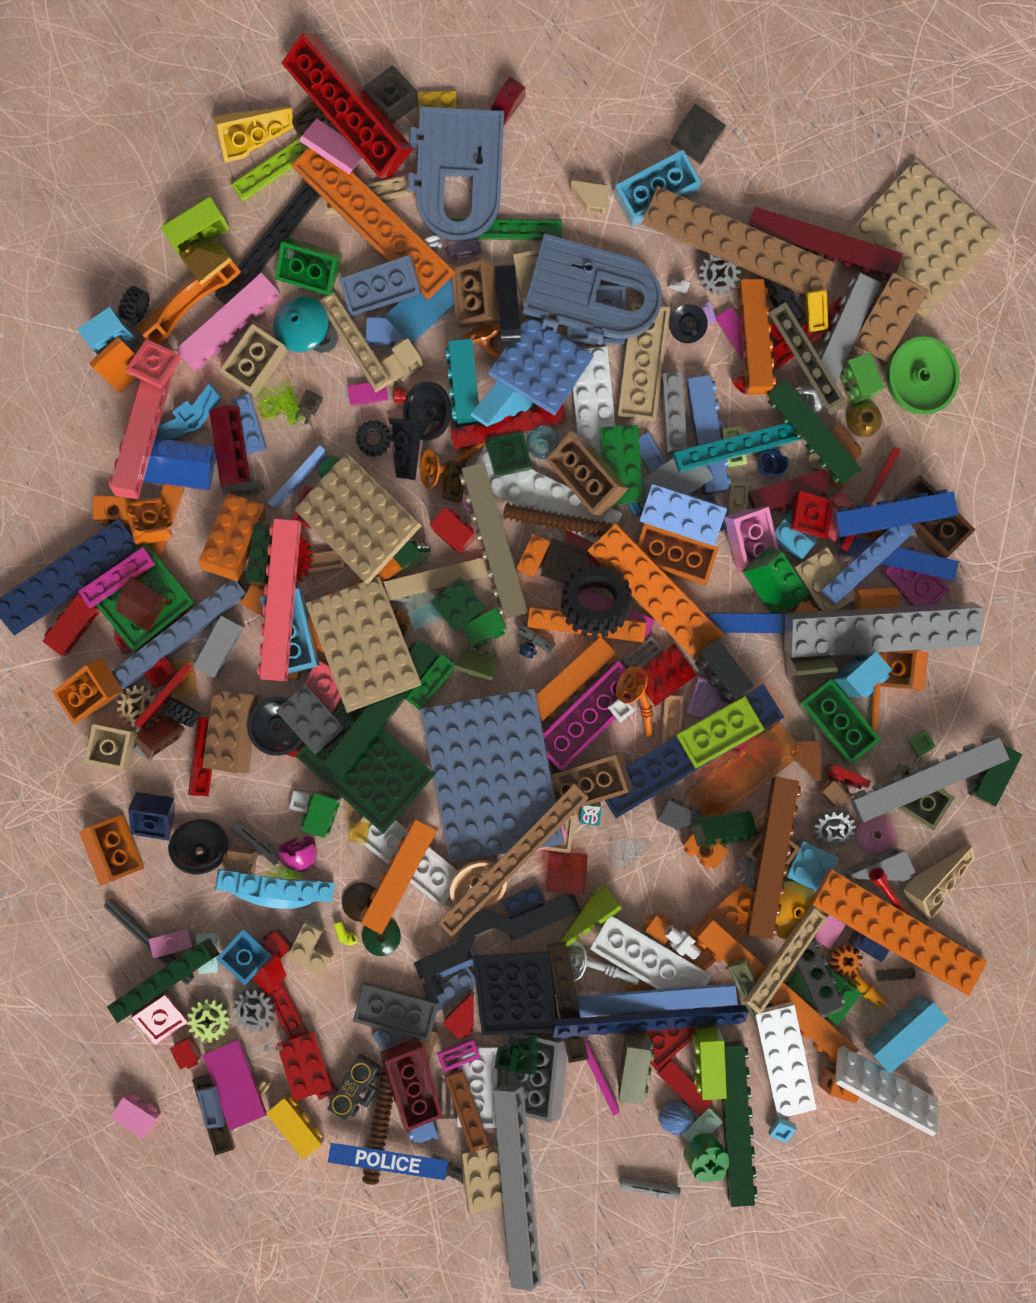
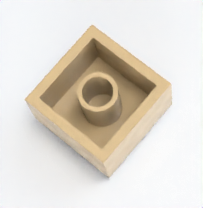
(110, 747)

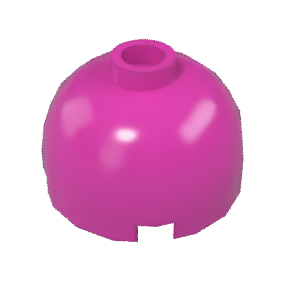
(298, 855)

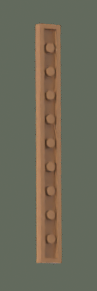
(513, 859)

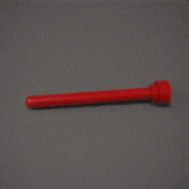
(879, 878)

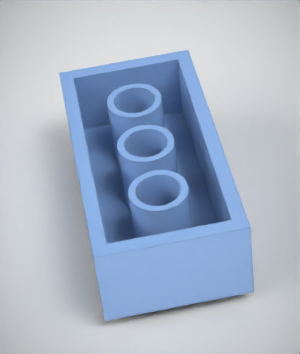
(683, 514)

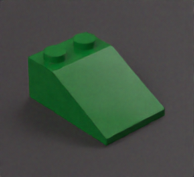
(849, 993)

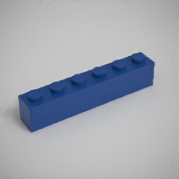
(895, 514)

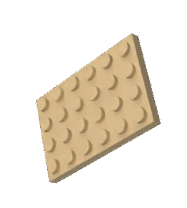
(357, 518)
(363, 644)

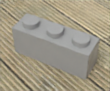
(218, 646)

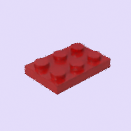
(666, 674)
(304, 1066)

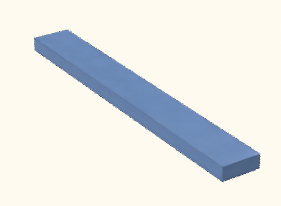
(657, 1000)

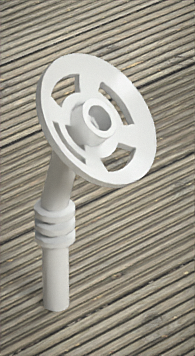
(582, 961)

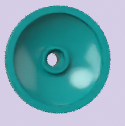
(307, 330)

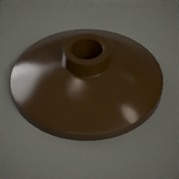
(356, 892)

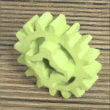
(209, 1029)

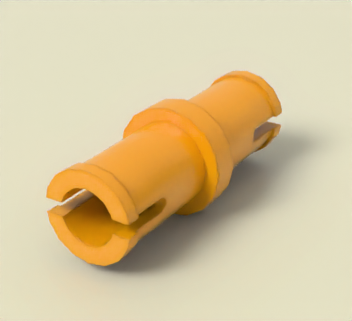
(868, 991)

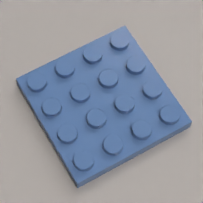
(541, 366)

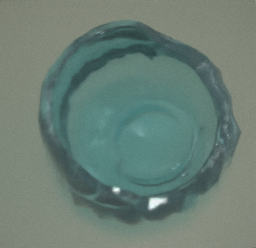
(542, 442)

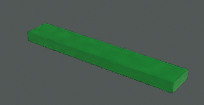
(520, 229)

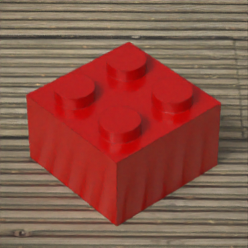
(452, 530)

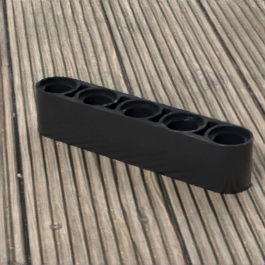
(508, 304)

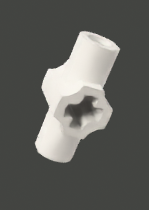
(682, 942)

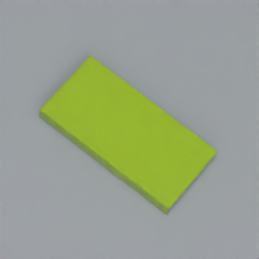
(720, 732)

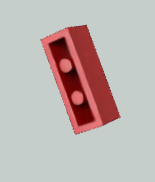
(70, 626)

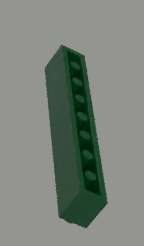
(374, 718)
(737, 1127)

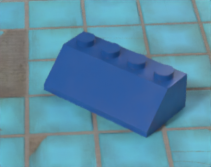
(181, 464)

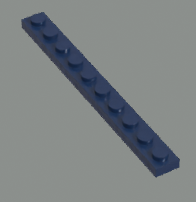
(649, 1021)

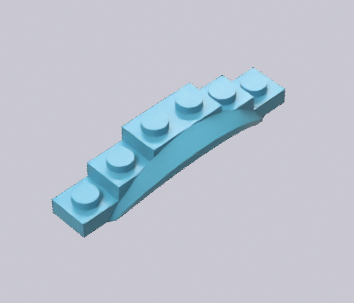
(274, 891)

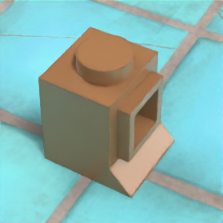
(834, 792)

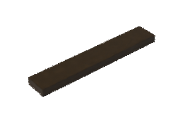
(567, 998)

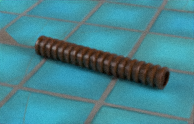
(555, 520)
(379, 1125)

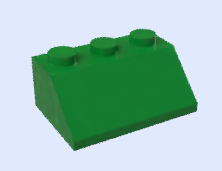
(308, 266)
(775, 581)

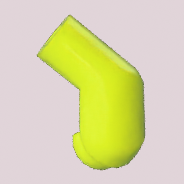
(345, 936)

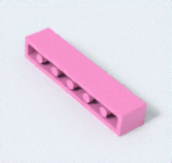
(228, 322)

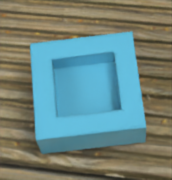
(782, 1130)

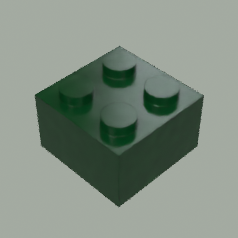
(457, 604)

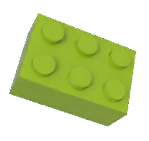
(195, 224)
(709, 1063)

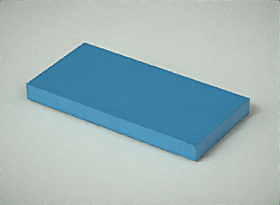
(416, 315)

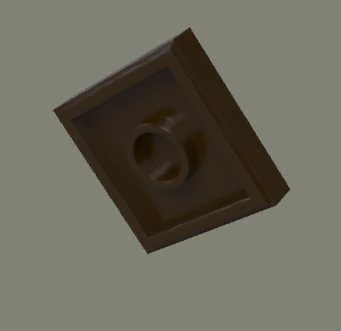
(562, 560)

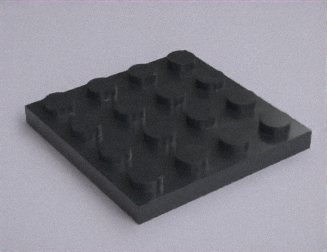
(515, 993)

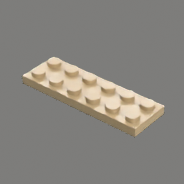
(644, 370)

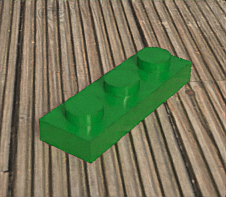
(431, 682)

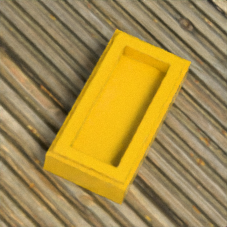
(816, 310)

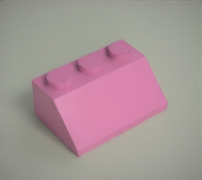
(750, 534)

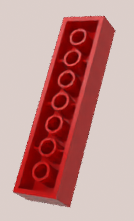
(347, 105)

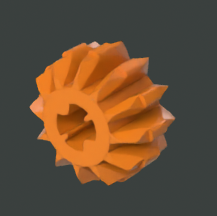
(852, 956)

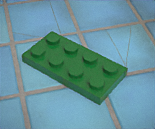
(622, 453)

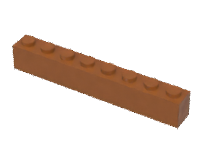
(772, 858)

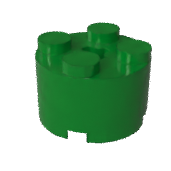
(706, 1158)

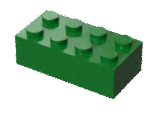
(839, 721)

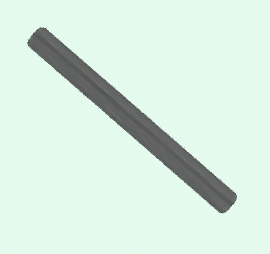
(138, 931)

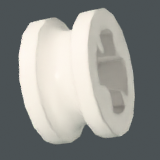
(433, 242)

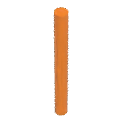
(875, 706)

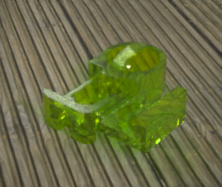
(282, 402)

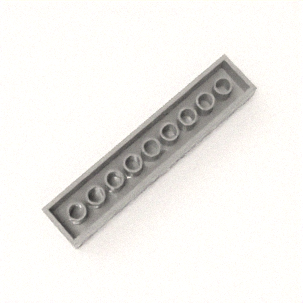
(882, 629)

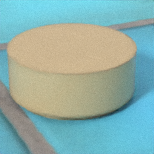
(813, 462)

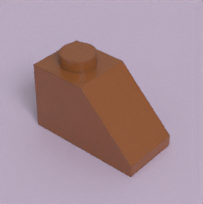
(811, 759)

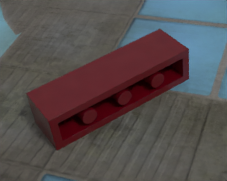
(229, 445)
(783, 494)

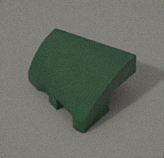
(519, 1056)

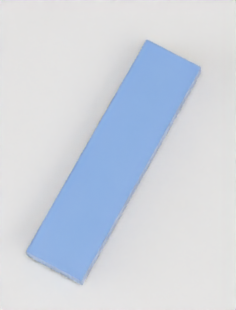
(298, 477)

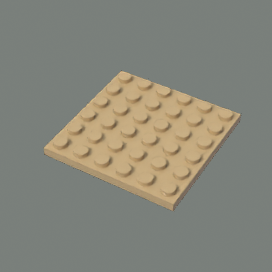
(931, 228)

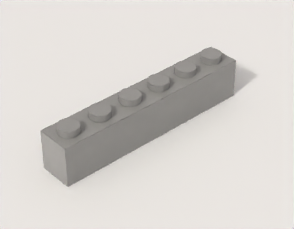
(847, 323)

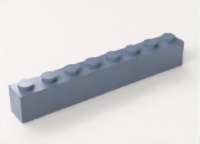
(179, 633)

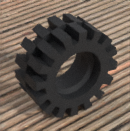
(133, 304)
(368, 427)
(180, 712)

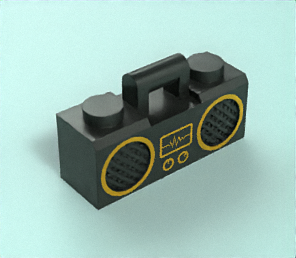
(348, 1095)

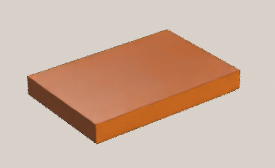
(112, 364)

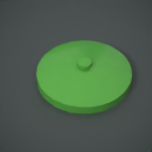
(922, 375)

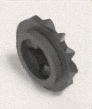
(332, 338)

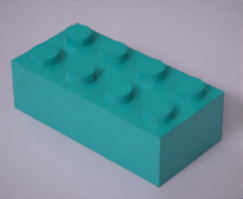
(464, 381)

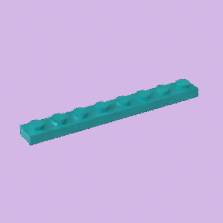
(734, 447)

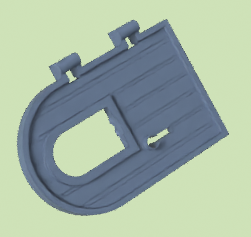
(452, 150)
(571, 291)

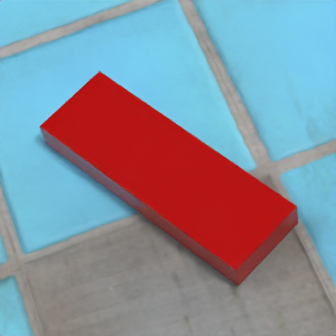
(683, 1086)

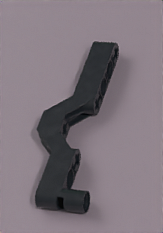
(481, 922)

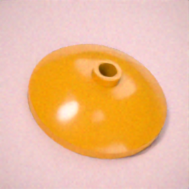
(795, 897)

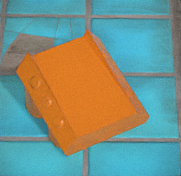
(149, 520)
(877, 597)

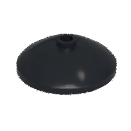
(431, 405)
(264, 735)
(198, 836)

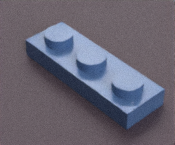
(251, 429)

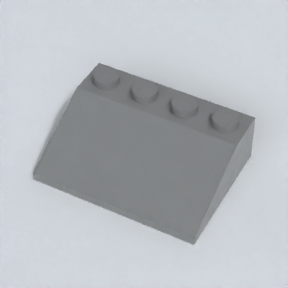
(545, 1090)

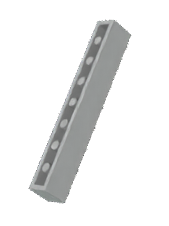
(929, 779)

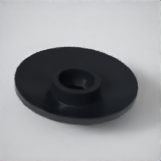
(679, 320)

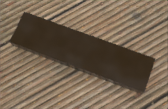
(219, 1136)

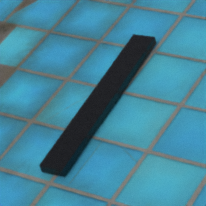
(270, 242)

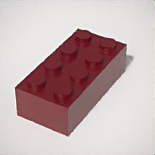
(411, 1084)

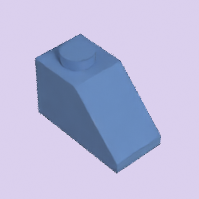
(381, 332)

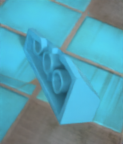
(500, 403)

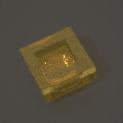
(358, 832)

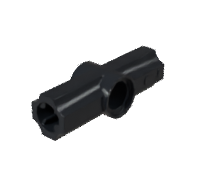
(780, 294)

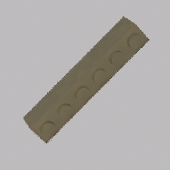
(807, 358)

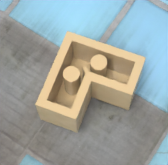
(402, 362)
(306, 953)

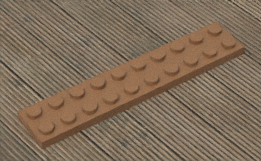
(737, 242)

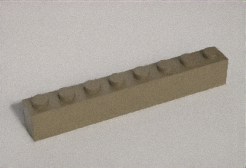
(494, 540)

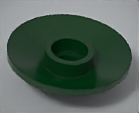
(382, 948)

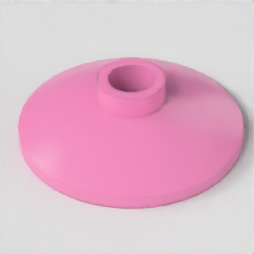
(866, 839)

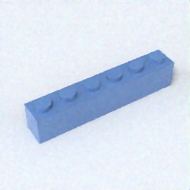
(707, 427)

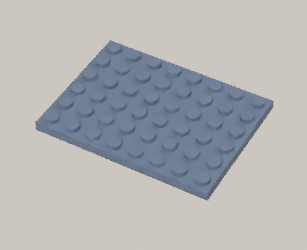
(489, 772)

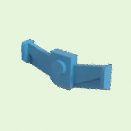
(190, 417)

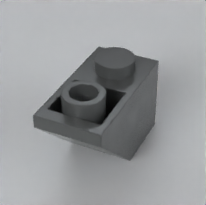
(676, 815)

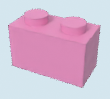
(135, 1114)

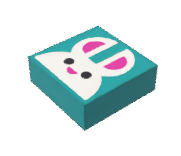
(590, 815)

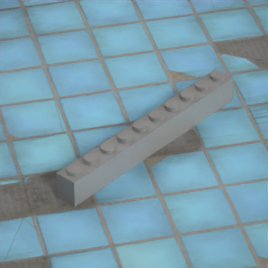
(517, 1186)

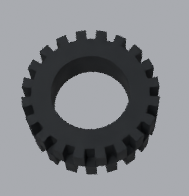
(595, 621)

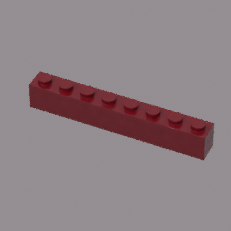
(828, 244)

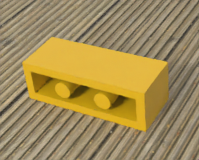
(295, 1126)

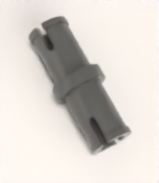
(536, 638)

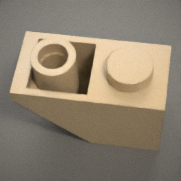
(591, 196)

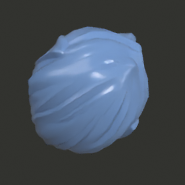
(676, 1117)

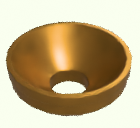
(858, 426)

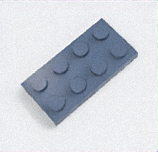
(380, 286)

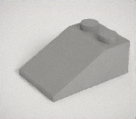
(893, 862)

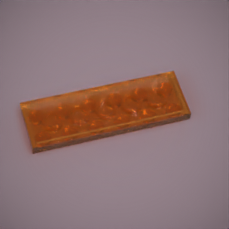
(745, 771)

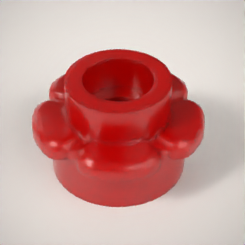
(399, 395)

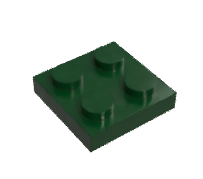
(508, 454)

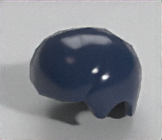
(772, 463)

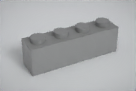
(673, 412)

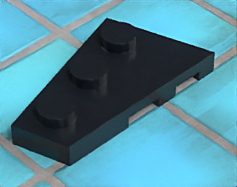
(407, 443)

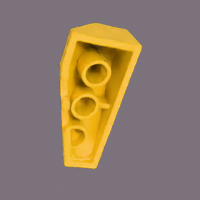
(247, 130)

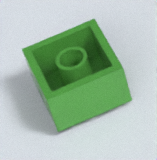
(861, 378)

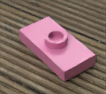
(170, 943)

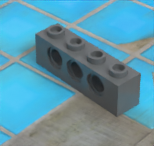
(824, 1006)

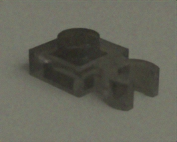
(308, 405)

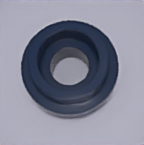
(527, 650)

